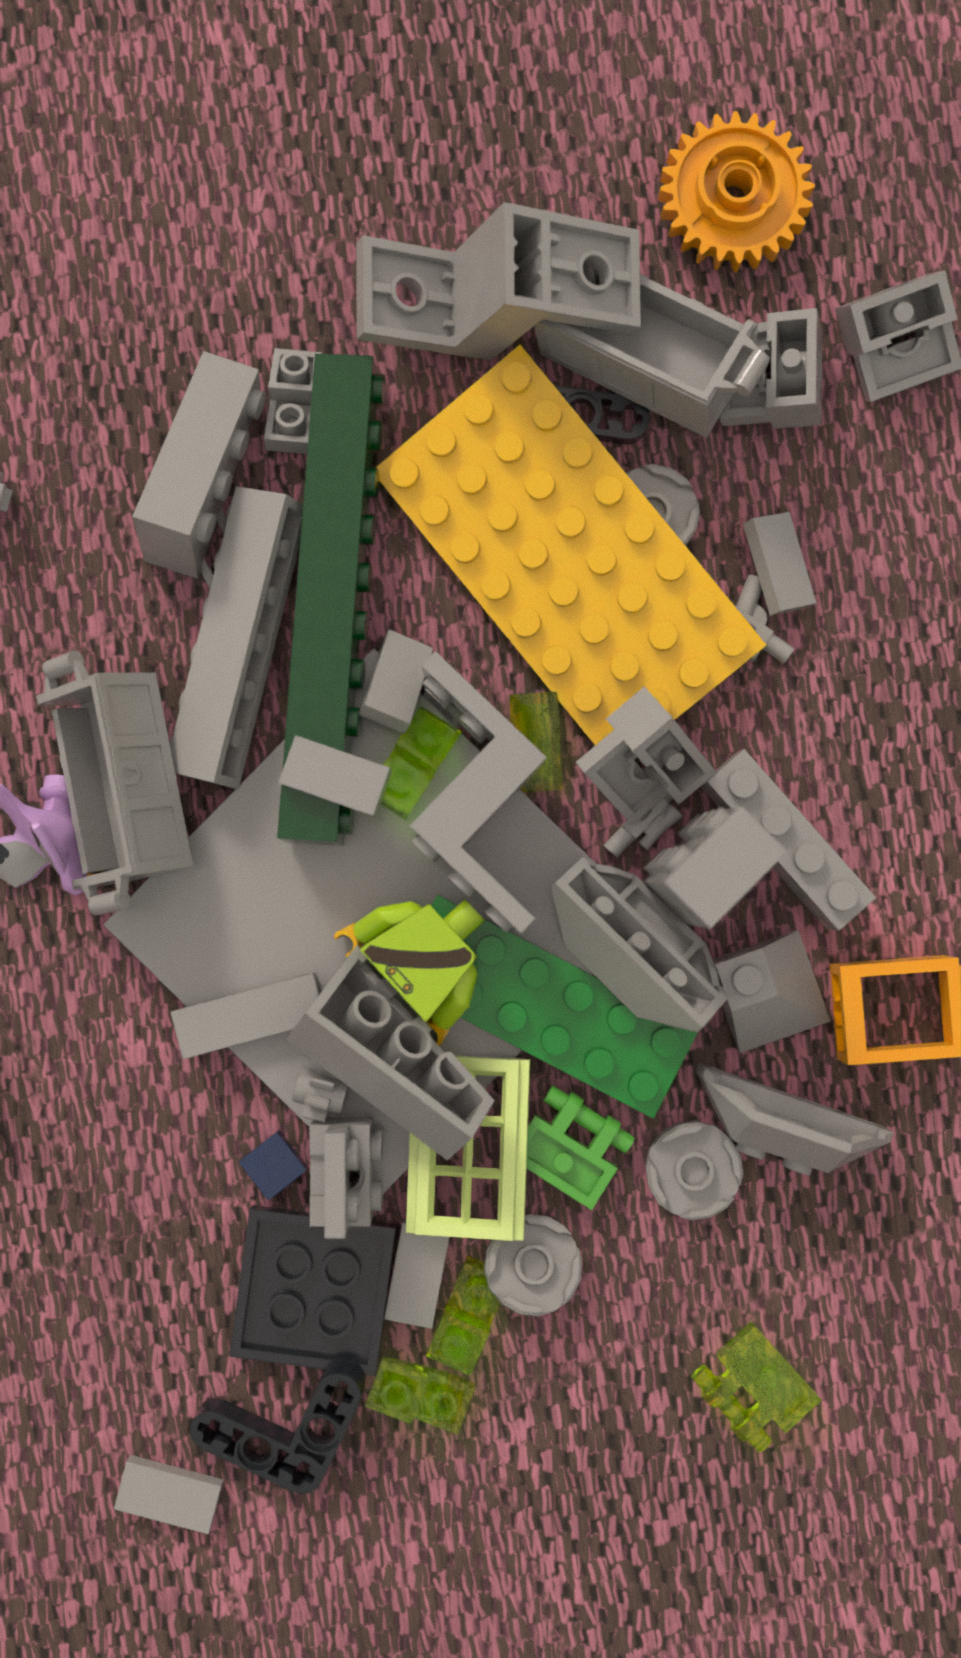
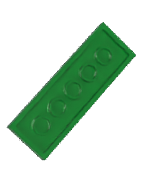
(569, 1018)

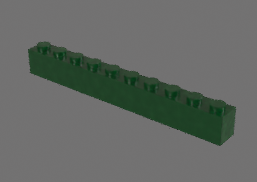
(332, 581)

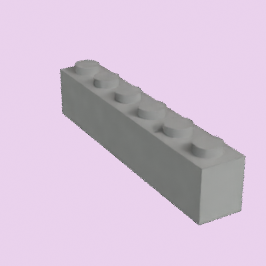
(237, 636)

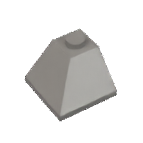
(770, 991)

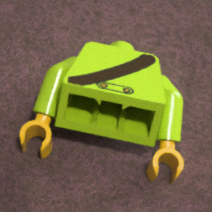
(422, 957)

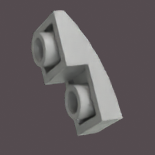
(289, 401)

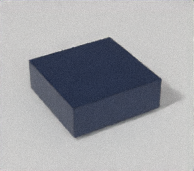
(273, 1164)

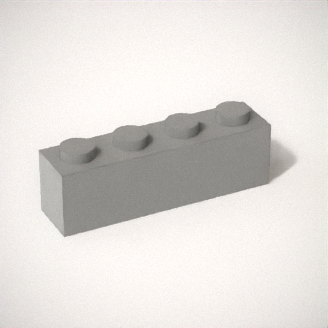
(810, 864)

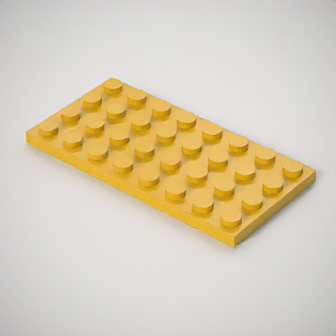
(565, 550)

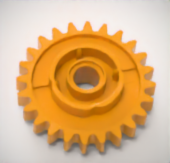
(744, 159)

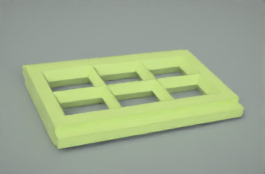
(511, 1170)

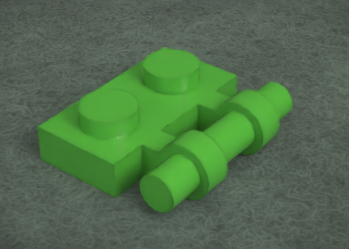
(568, 1162)

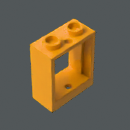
(849, 1010)

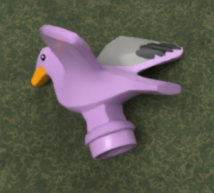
(40, 837)

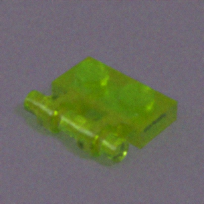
(766, 1376)

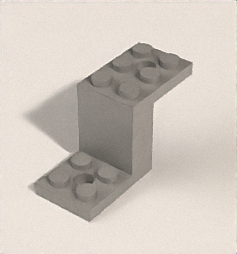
(499, 283)
(476, 792)

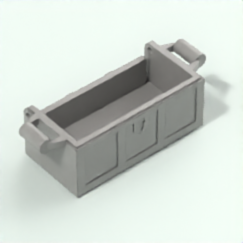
(677, 364)
(116, 778)

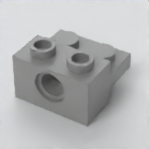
(873, 321)
(795, 384)
(653, 736)
(336, 1149)

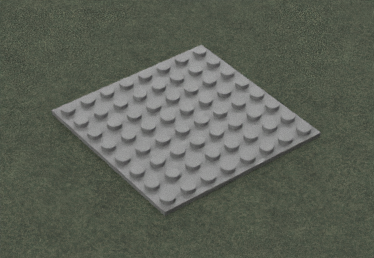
(271, 907)

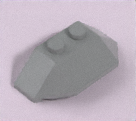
(637, 946)
(788, 1125)

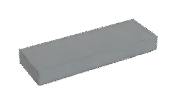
(244, 1015)

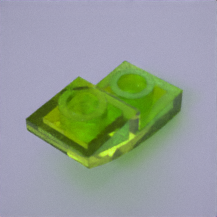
(417, 760)
(464, 1320)
(420, 1392)

